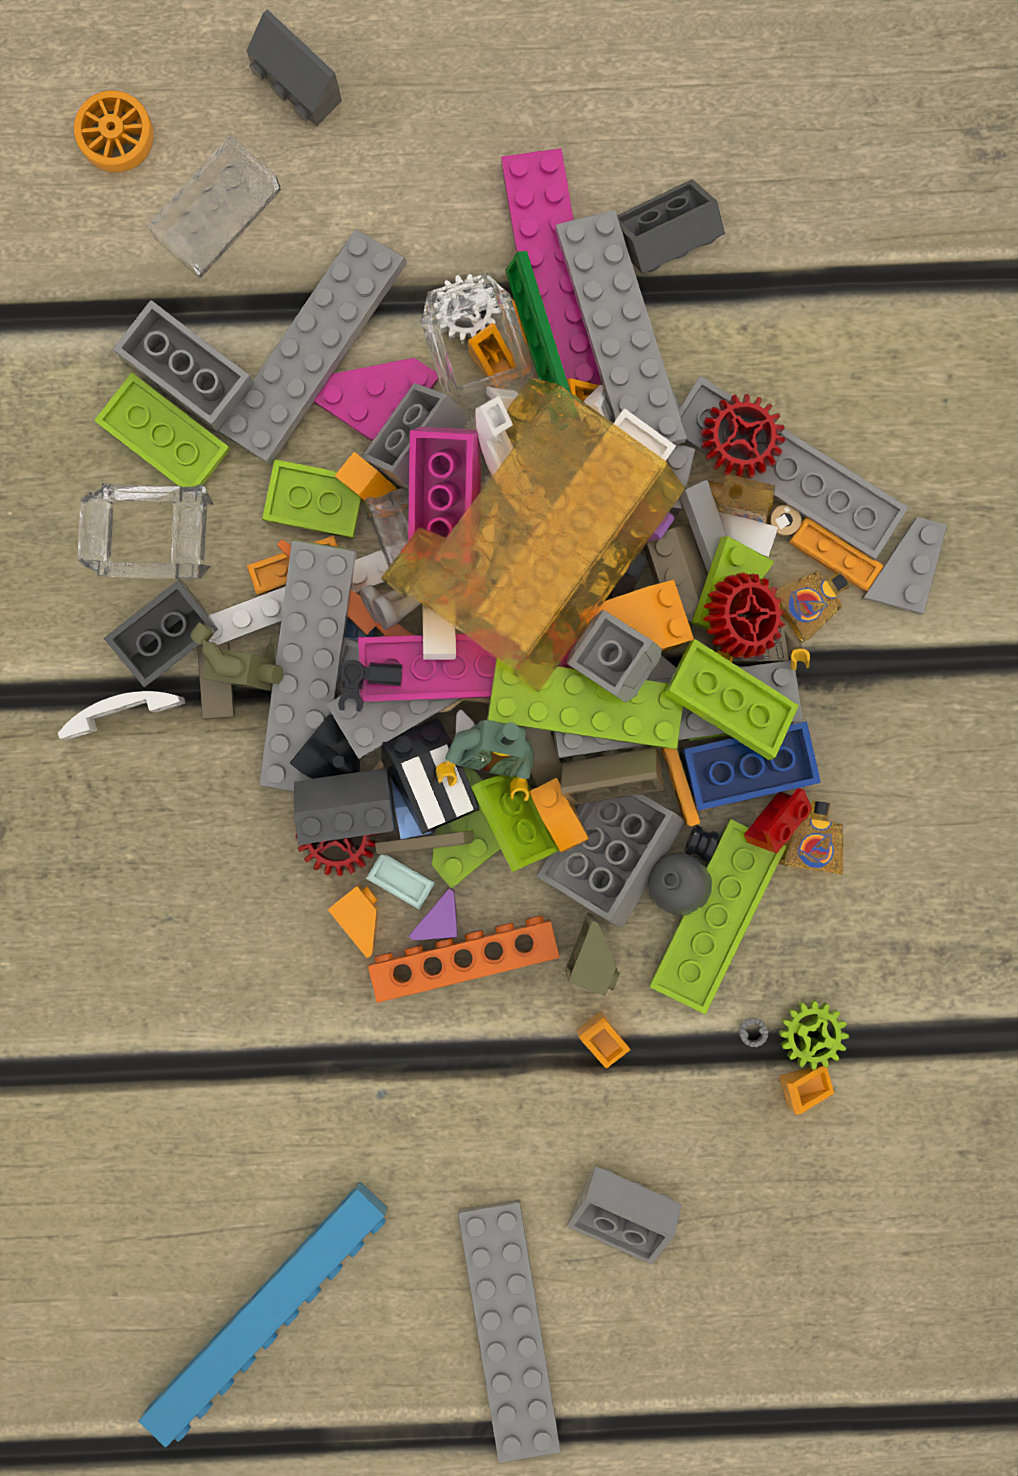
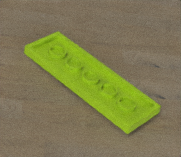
(583, 708)
(711, 934)

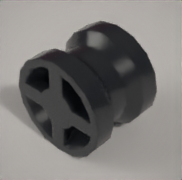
(701, 843)

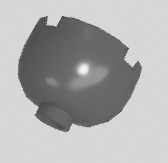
(679, 884)

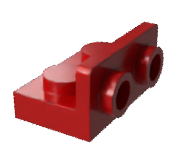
(779, 820)

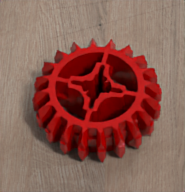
(738, 425)
(746, 596)
(348, 846)

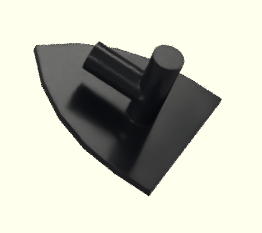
(326, 753)

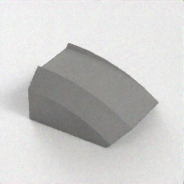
(614, 655)

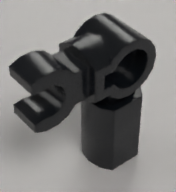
(353, 677)

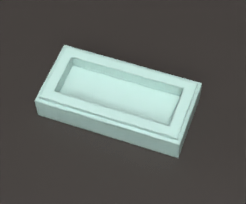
(400, 880)

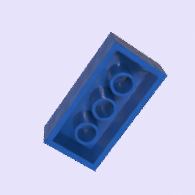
(733, 772)

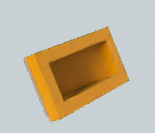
(602, 1040)
(806, 1088)

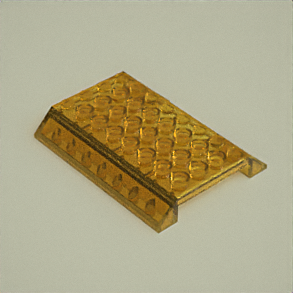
(542, 533)

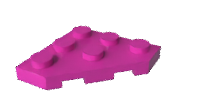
(370, 394)

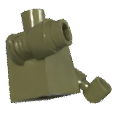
(237, 667)

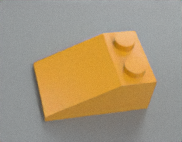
(653, 613)

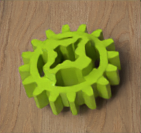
(808, 1045)

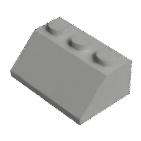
(625, 1215)

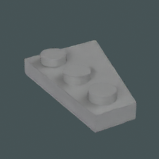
(910, 569)

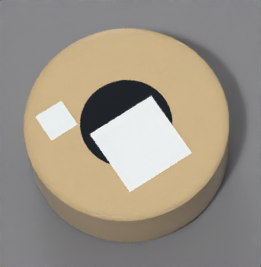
(786, 520)

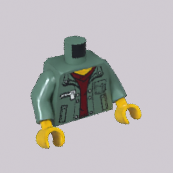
(492, 749)

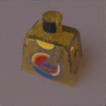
(754, 502)
(811, 602)
(816, 843)

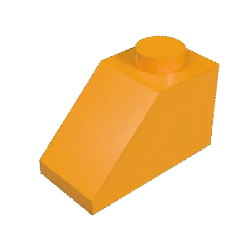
(559, 815)
(358, 917)

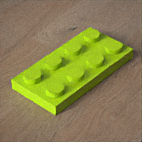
(162, 433)
(731, 699)

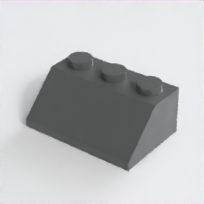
(293, 70)
(670, 226)
(159, 633)
(343, 806)

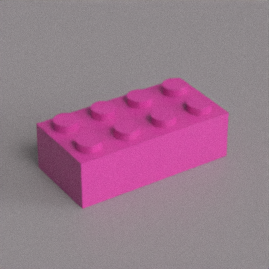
(442, 477)

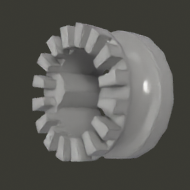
(762, 1029)

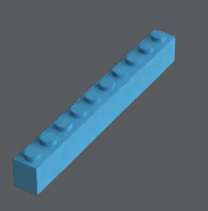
(263, 1314)

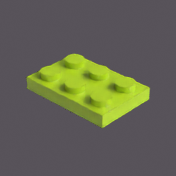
(311, 500)
(514, 822)

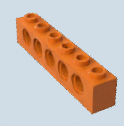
(389, 986)

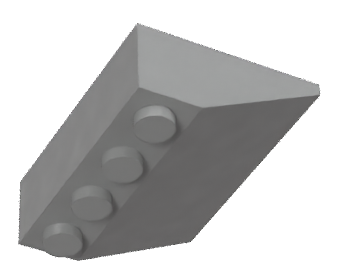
(616, 861)

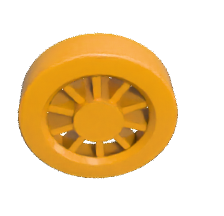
(113, 130)

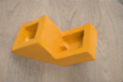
(363, 478)

